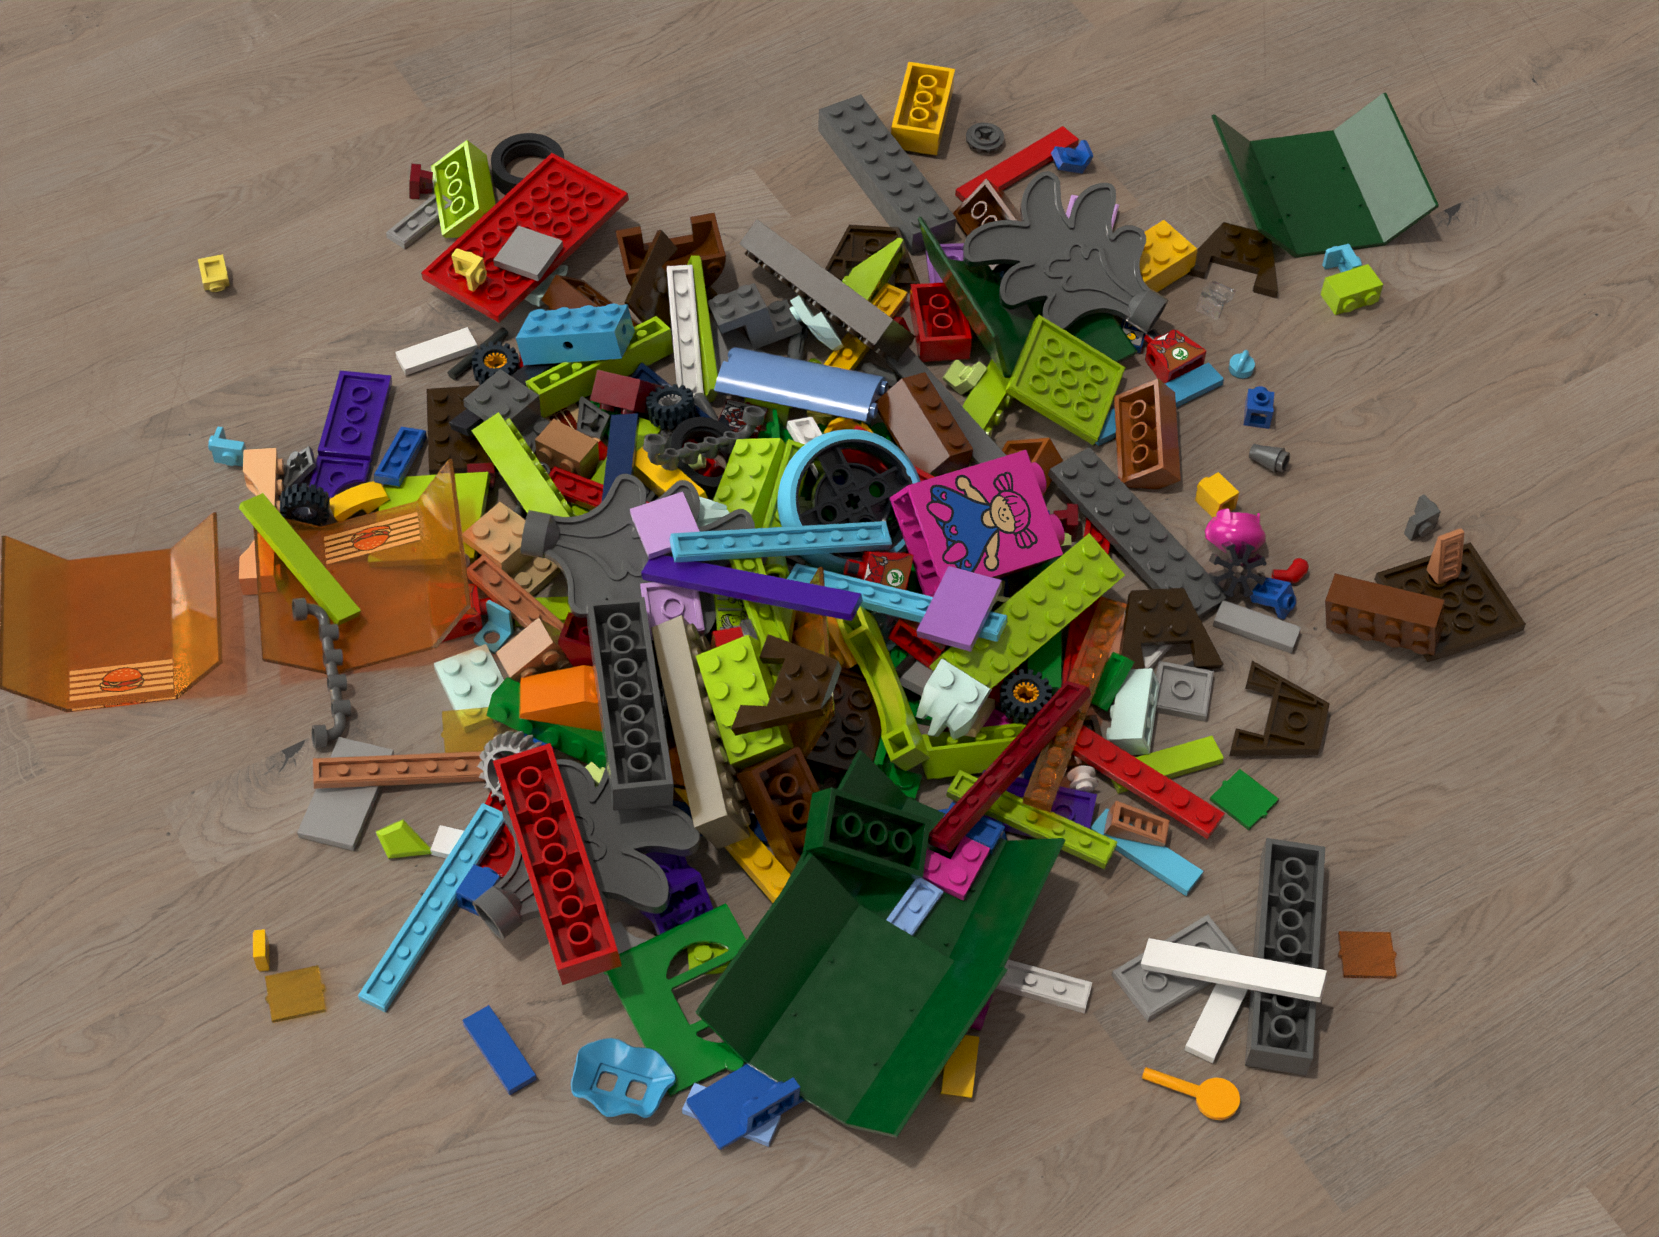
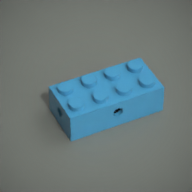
(575, 334)

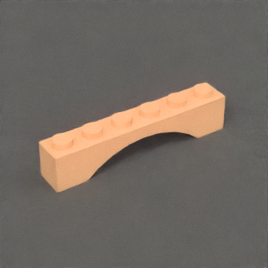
(262, 475)

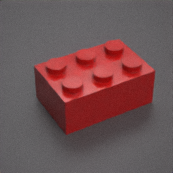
(938, 324)

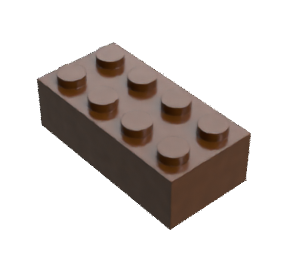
(1384, 614)

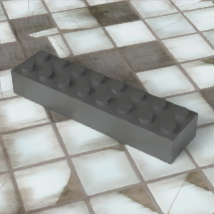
(885, 172)
(629, 704)
(1286, 932)

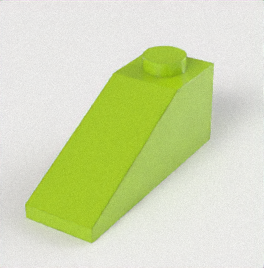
(876, 270)

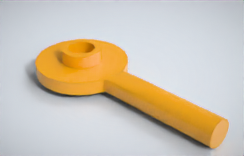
(1214, 1097)

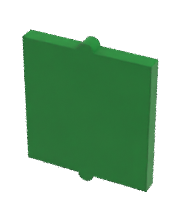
(1244, 799)

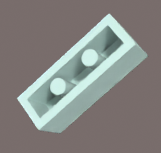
(1134, 712)

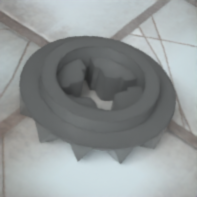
(985, 130)

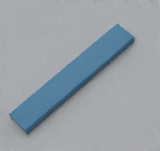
(1186, 389)

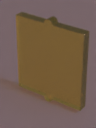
(467, 730)
(295, 994)

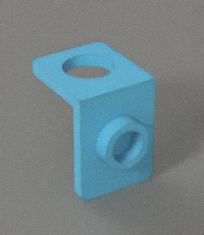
(499, 622)

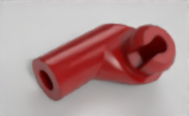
(1294, 573)

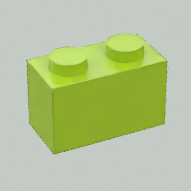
(1351, 289)

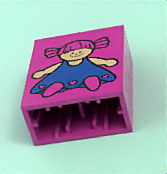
(979, 521)

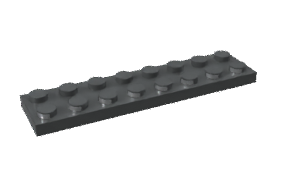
(1134, 530)

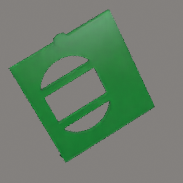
(655, 1011)

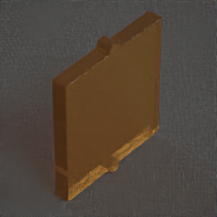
(1367, 955)

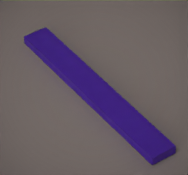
(753, 587)

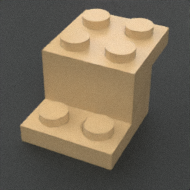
(499, 538)

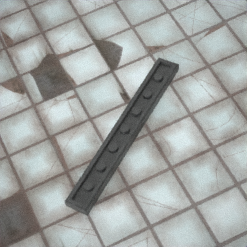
(983, 446)

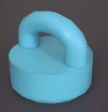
(1241, 365)

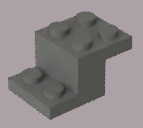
(747, 309)
(513, 401)

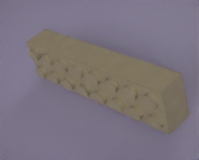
(707, 773)

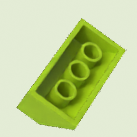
(465, 180)

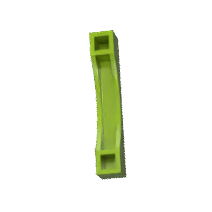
(897, 721)

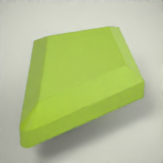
(402, 841)

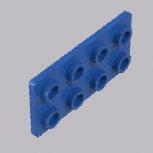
(741, 1104)

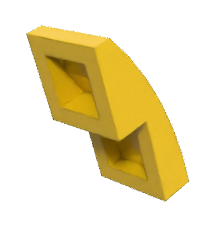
(364, 496)
(960, 1069)

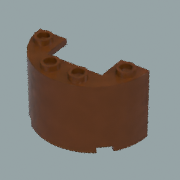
(703, 242)

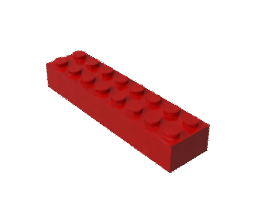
(557, 864)

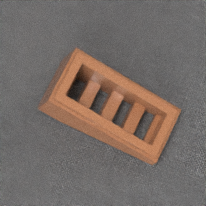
(1447, 557)
(1123, 830)

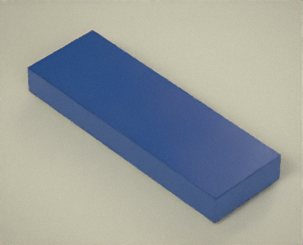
(400, 456)
(499, 1050)

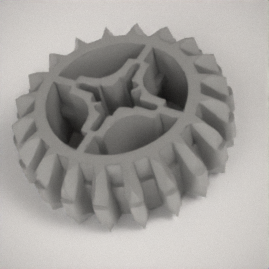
(500, 747)

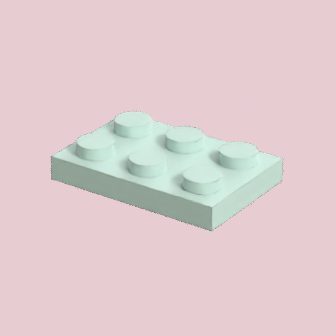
(469, 678)

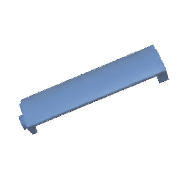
(801, 384)

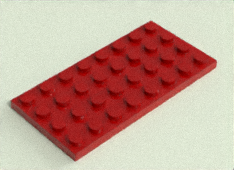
(550, 200)

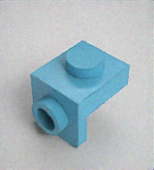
(1341, 257)
(225, 450)

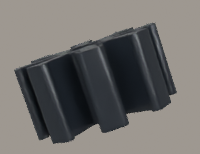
(1234, 559)

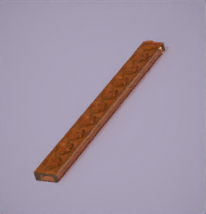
(1087, 672)

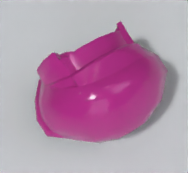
(1235, 528)

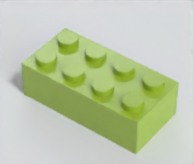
(751, 476)
(737, 678)

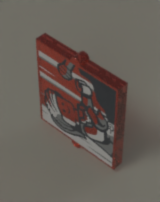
(733, 413)

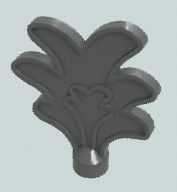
(1068, 261)
(604, 551)
(613, 847)

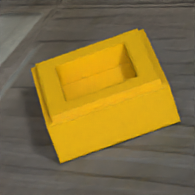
(261, 950)

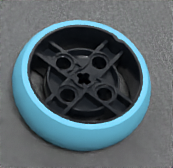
(828, 458)

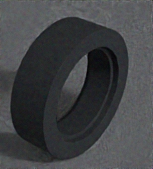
(517, 146)
(698, 428)

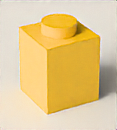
(1216, 494)

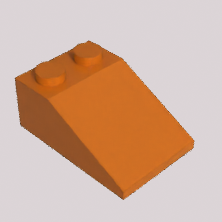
(561, 698)

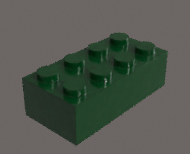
(867, 835)

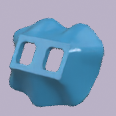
(629, 1065)

